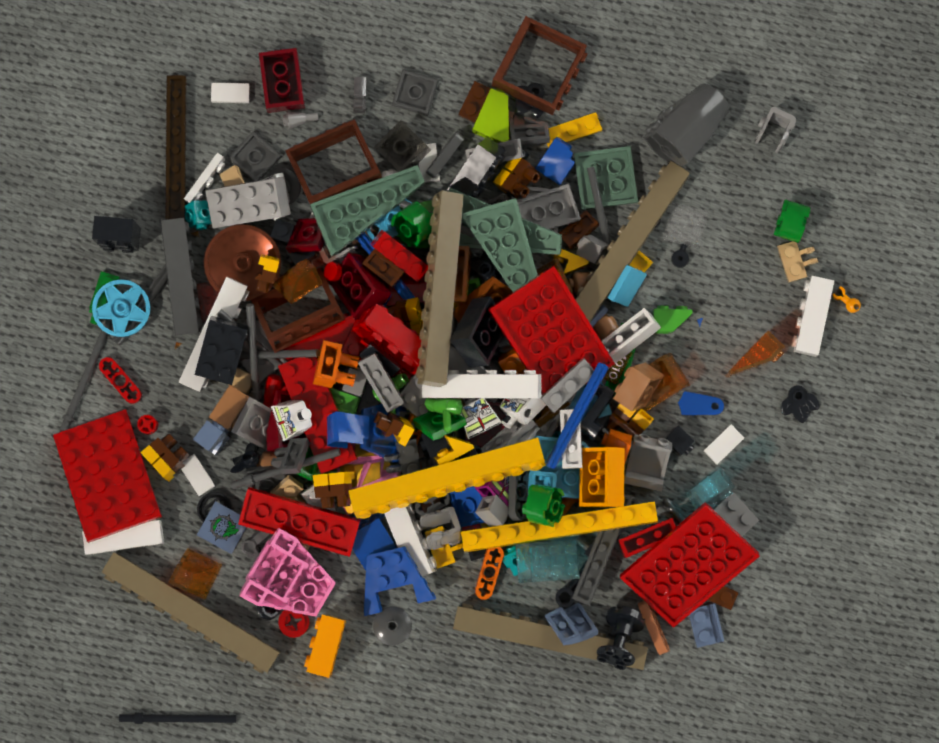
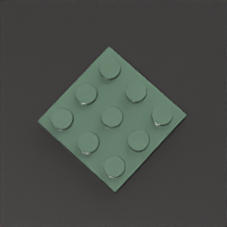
(613, 173)

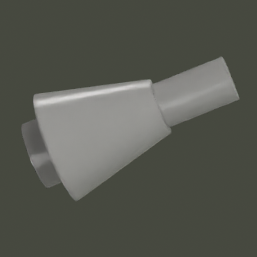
(294, 119)

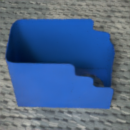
(556, 161)
(346, 428)

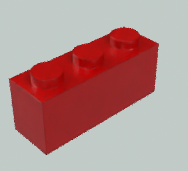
(399, 255)
(645, 538)

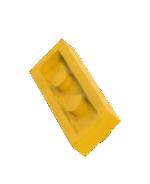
(575, 129)

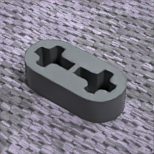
(434, 507)

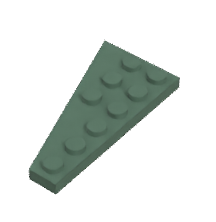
(539, 238)

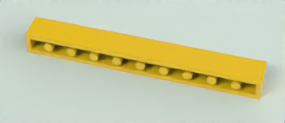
(447, 478)
(568, 526)

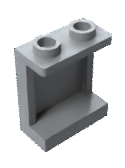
(647, 462)

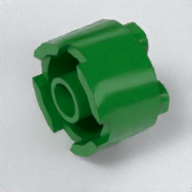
(791, 221)
(412, 224)
(544, 505)

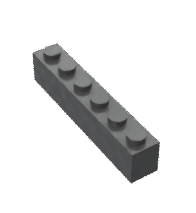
(179, 276)

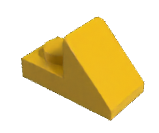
(574, 261)
(457, 448)

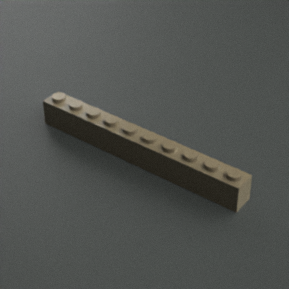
(631, 238)
(440, 289)
(190, 612)
(536, 634)

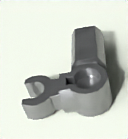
(359, 102)
(249, 546)

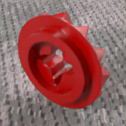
(290, 631)

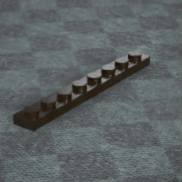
(175, 147)

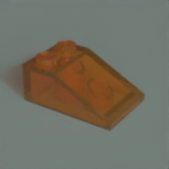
(766, 349)
(671, 383)

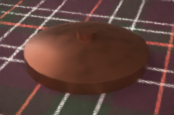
(237, 254)

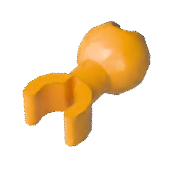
(850, 302)

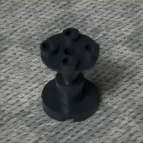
(624, 624)

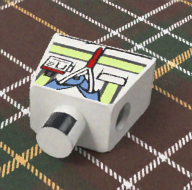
(520, 410)
(478, 416)
(292, 418)

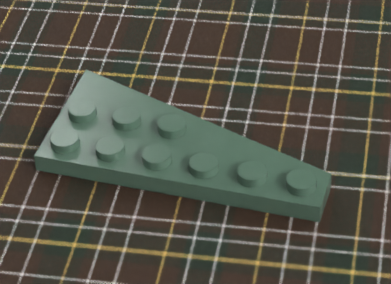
(356, 210)
(504, 240)

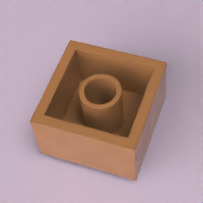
(637, 386)
(229, 407)

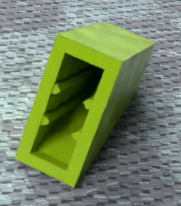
(494, 117)

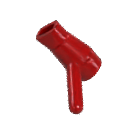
(273, 383)

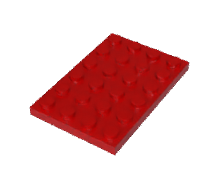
(548, 328)
(107, 476)
(689, 565)

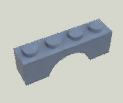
(212, 437)

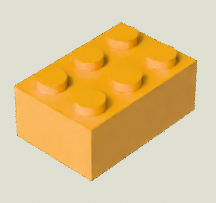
(602, 477)
(325, 645)

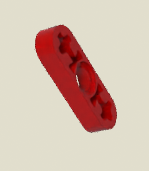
(125, 395)

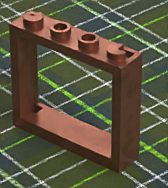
(553, 36)
(324, 141)
(300, 328)

